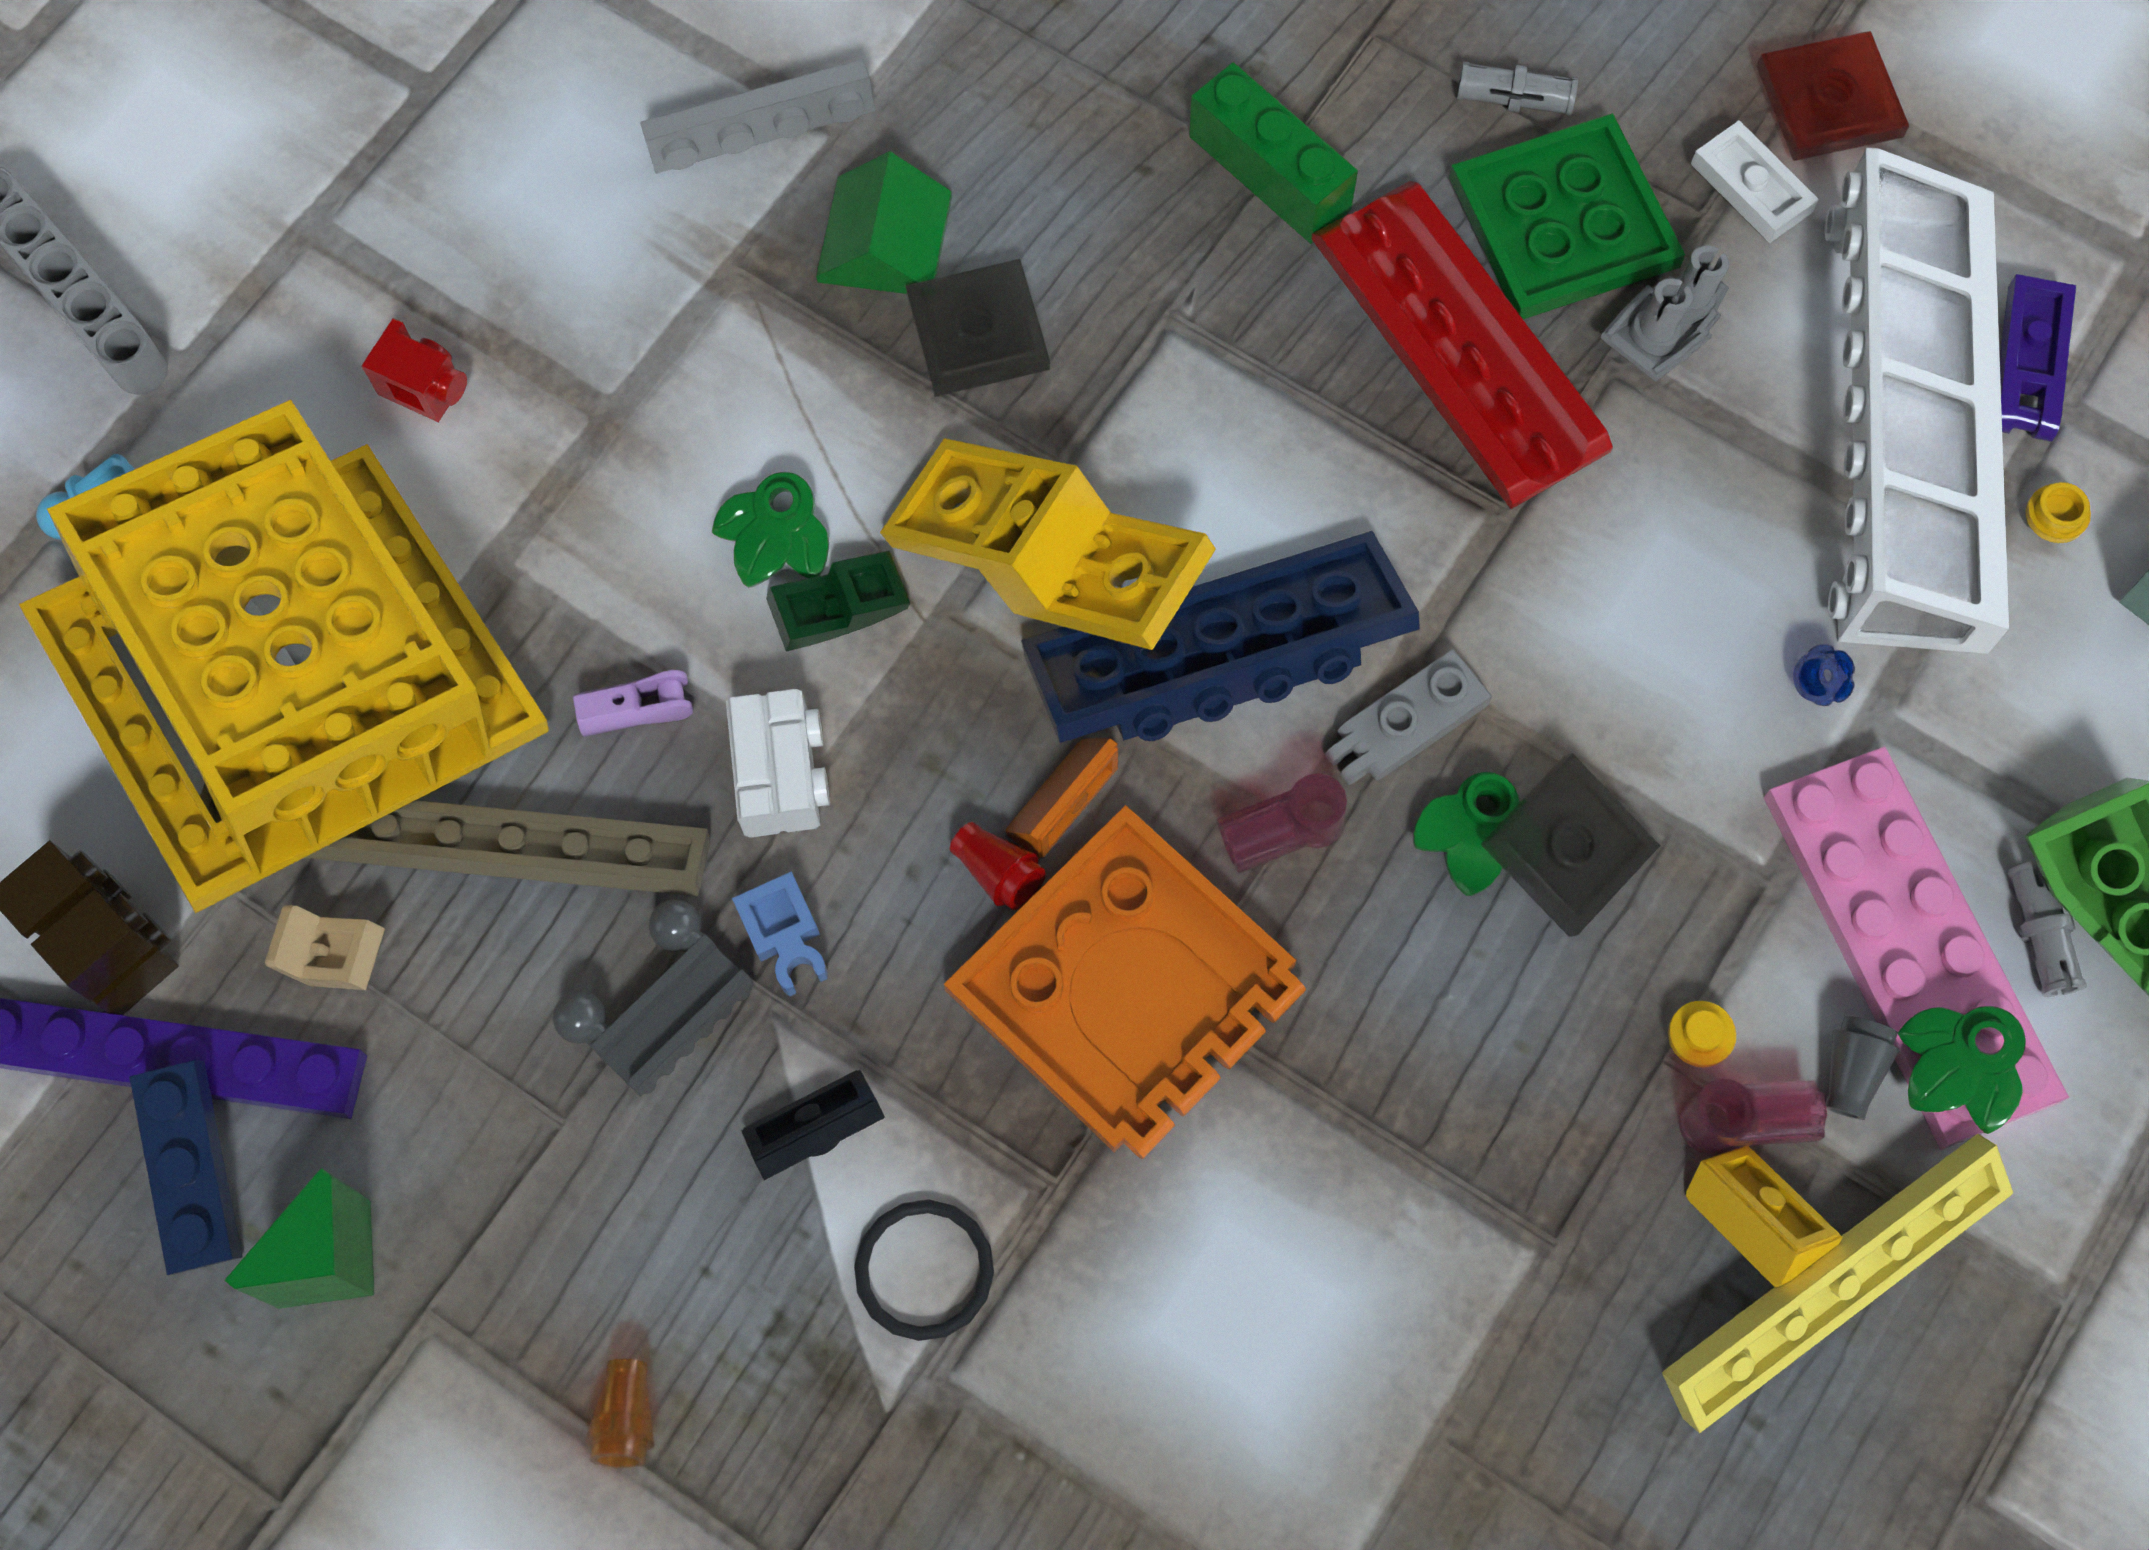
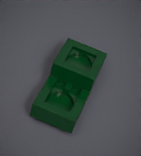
(843, 601)

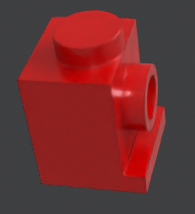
(414, 372)

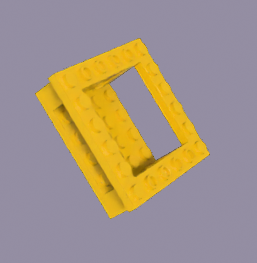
(298, 755)

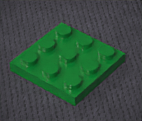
(1566, 216)

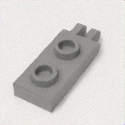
(1409, 719)

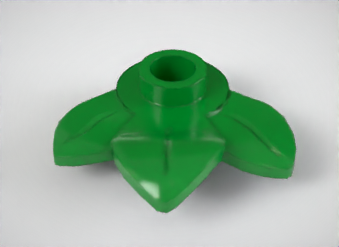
(770, 537)
(1459, 828)
(1960, 1073)

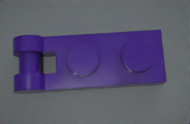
(2035, 354)

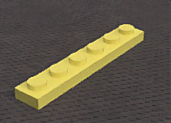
(1838, 1285)

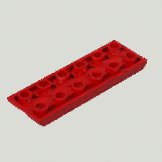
(1464, 343)

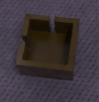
(86, 928)

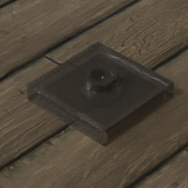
(977, 327)
(1570, 845)

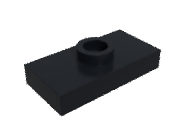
(812, 1124)

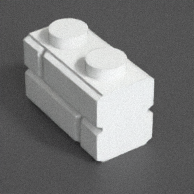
(774, 762)

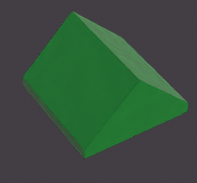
(884, 227)
(313, 1249)

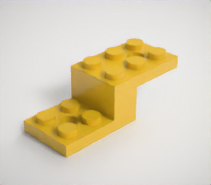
(1049, 542)

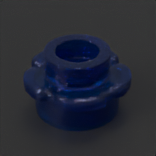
(1810, 677)

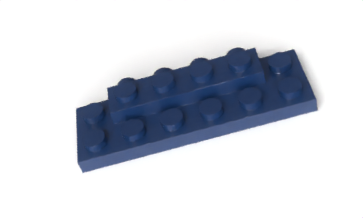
(1227, 644)

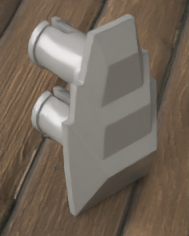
(1673, 317)

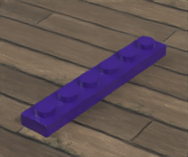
(237, 1064)

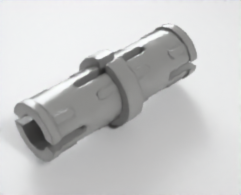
(1517, 88)
(2047, 932)

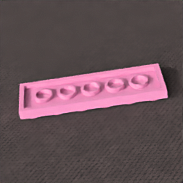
(1901, 917)

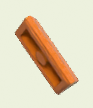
(1064, 795)

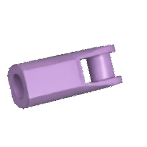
(622, 704)

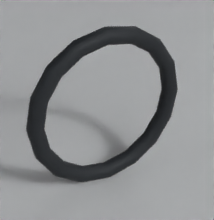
(973, 1306)

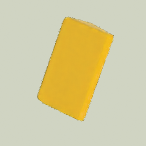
(1760, 1214)

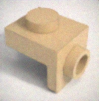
(324, 949)

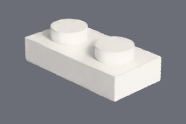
(1754, 181)

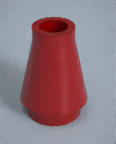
(1000, 867)

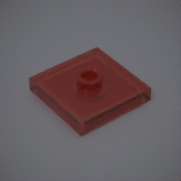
(1832, 95)

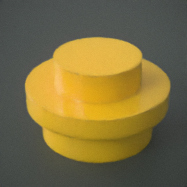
(2058, 512)
(1702, 1034)

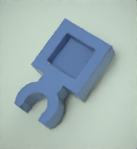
(779, 924)

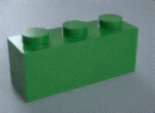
(1271, 152)

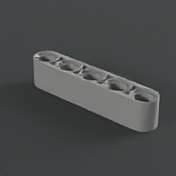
(77, 292)

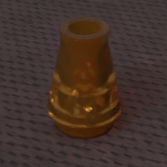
(622, 1417)

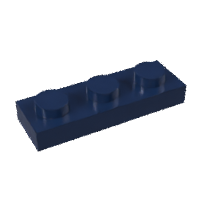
(185, 1167)

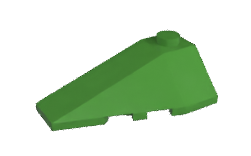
(2099, 869)

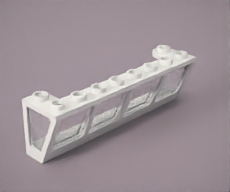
(1921, 410)

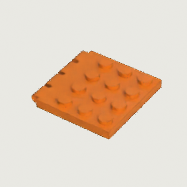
(1127, 984)

